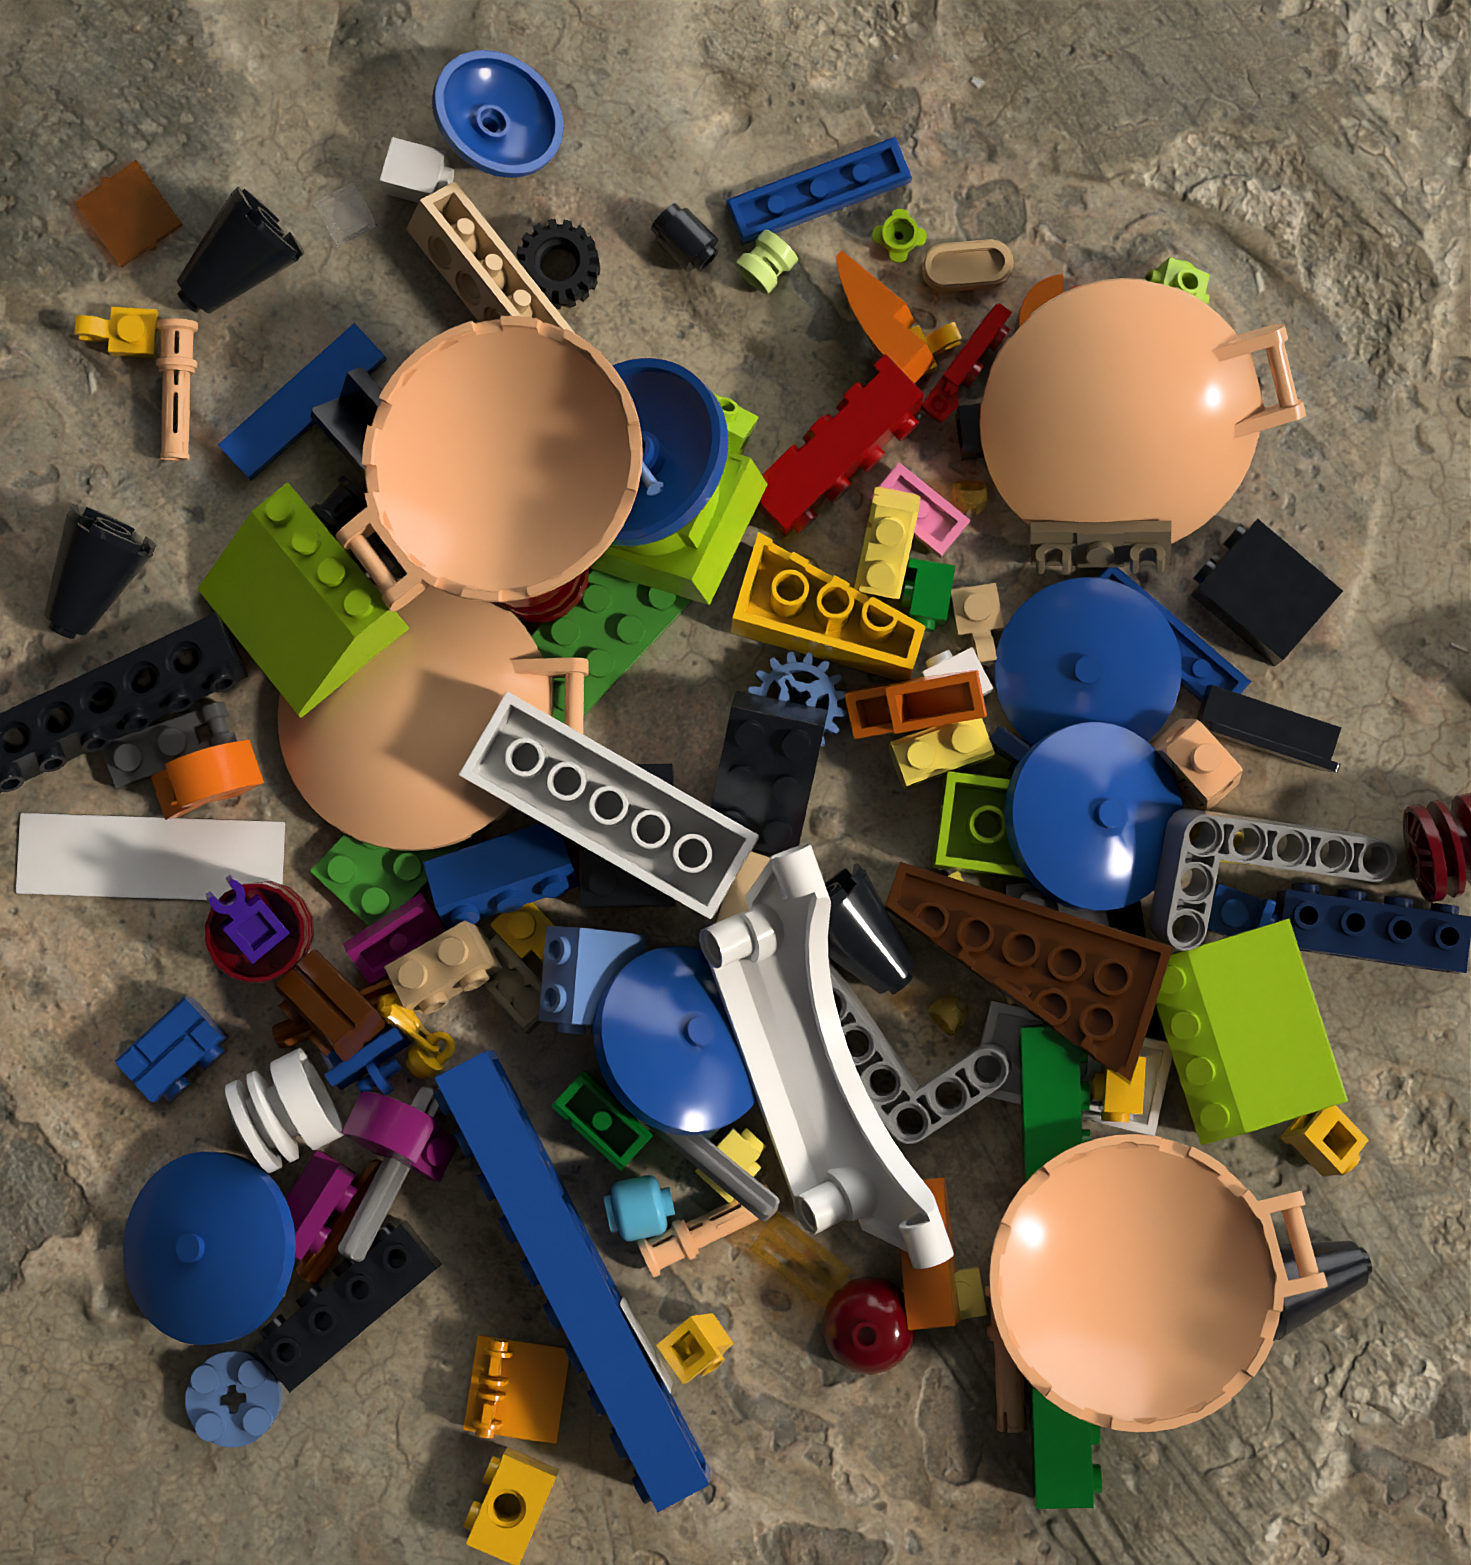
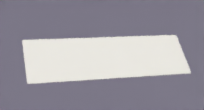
(144, 855)

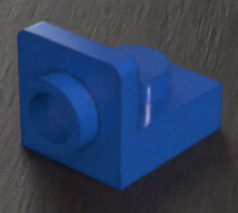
(1239, 912)

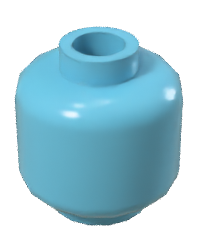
(638, 1208)

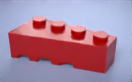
(840, 447)

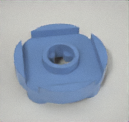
(215, 1420)

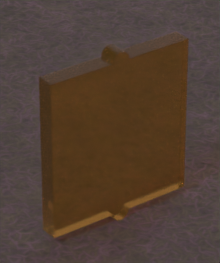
(129, 213)

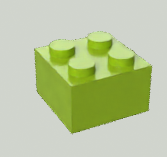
(973, 827)

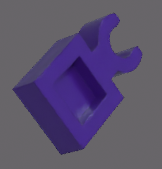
(250, 923)

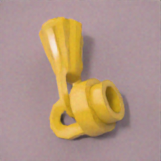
(424, 1056)

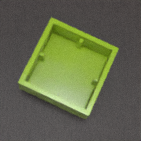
(699, 553)

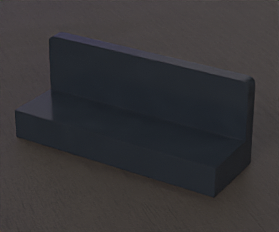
(347, 417)
(1269, 728)

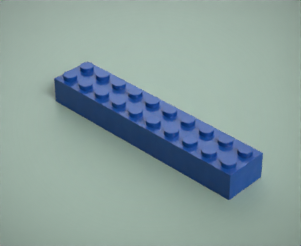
(574, 1278)

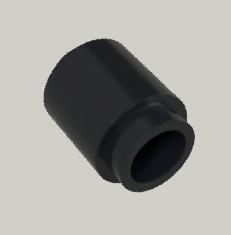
(685, 238)

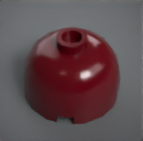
(867, 1326)

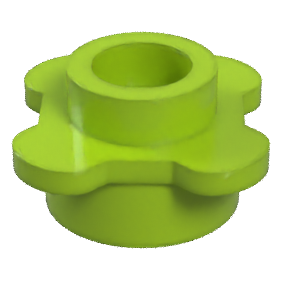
(899, 222)

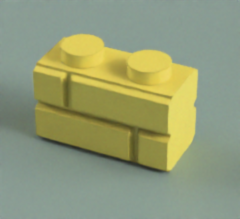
(887, 542)
(939, 750)

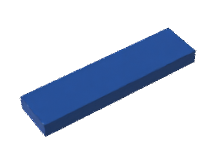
(819, 190)
(288, 411)
(1199, 660)

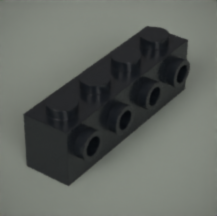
(347, 1305)

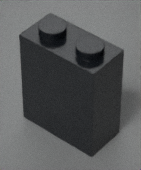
(1264, 591)

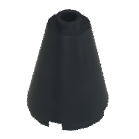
(236, 254)
(92, 569)
(864, 935)
(1345, 1271)

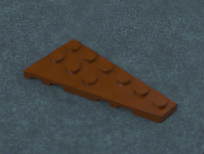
(1062, 969)

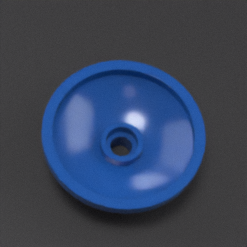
(506, 98)

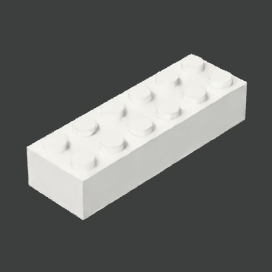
(609, 805)

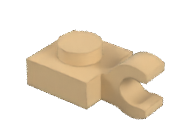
(978, 615)

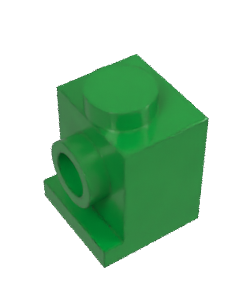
(928, 593)

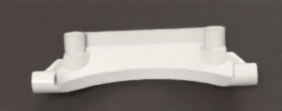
(789, 1033)

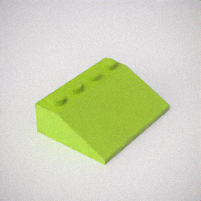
(298, 601)
(1247, 1033)

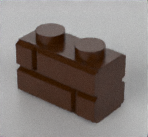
(329, 1006)

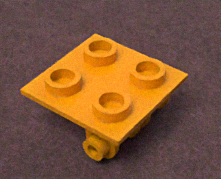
(516, 1389)

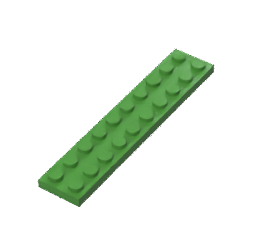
(610, 630)

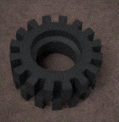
(568, 238)

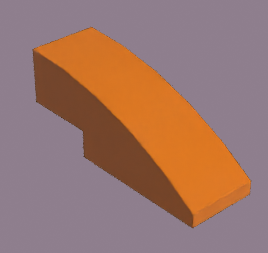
(884, 318)
(915, 704)
(932, 1291)

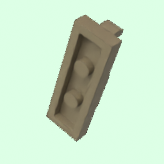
(1100, 544)

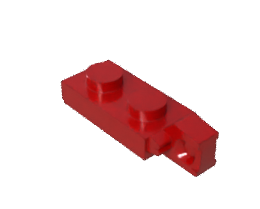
(965, 367)

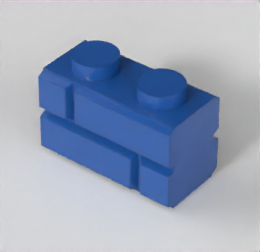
(173, 1051)

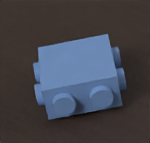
(577, 971)

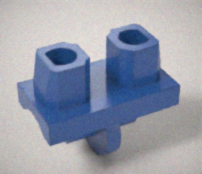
(368, 1060)

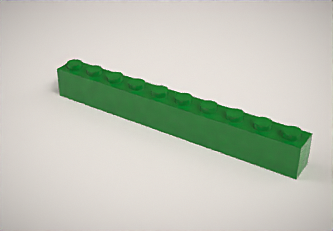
(1049, 1126)

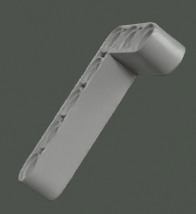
(1257, 848)
(907, 1091)

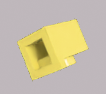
(743, 1150)

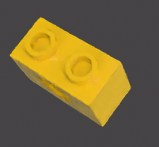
(502, 1534)

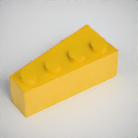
(810, 611)

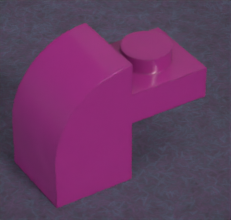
(401, 1133)

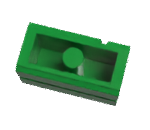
(602, 1120)

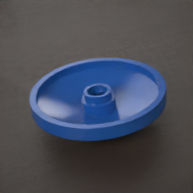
(681, 447)
(1087, 656)
(1091, 815)
(671, 1044)
(209, 1248)

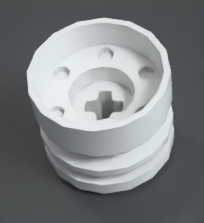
(274, 1115)

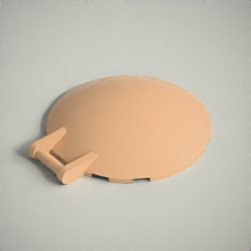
(1129, 407)
(496, 464)
(395, 736)
(1142, 1281)

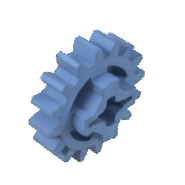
(815, 691)

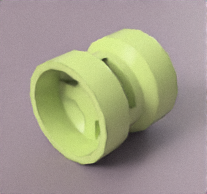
(766, 262)

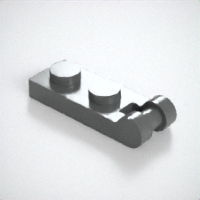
(147, 751)

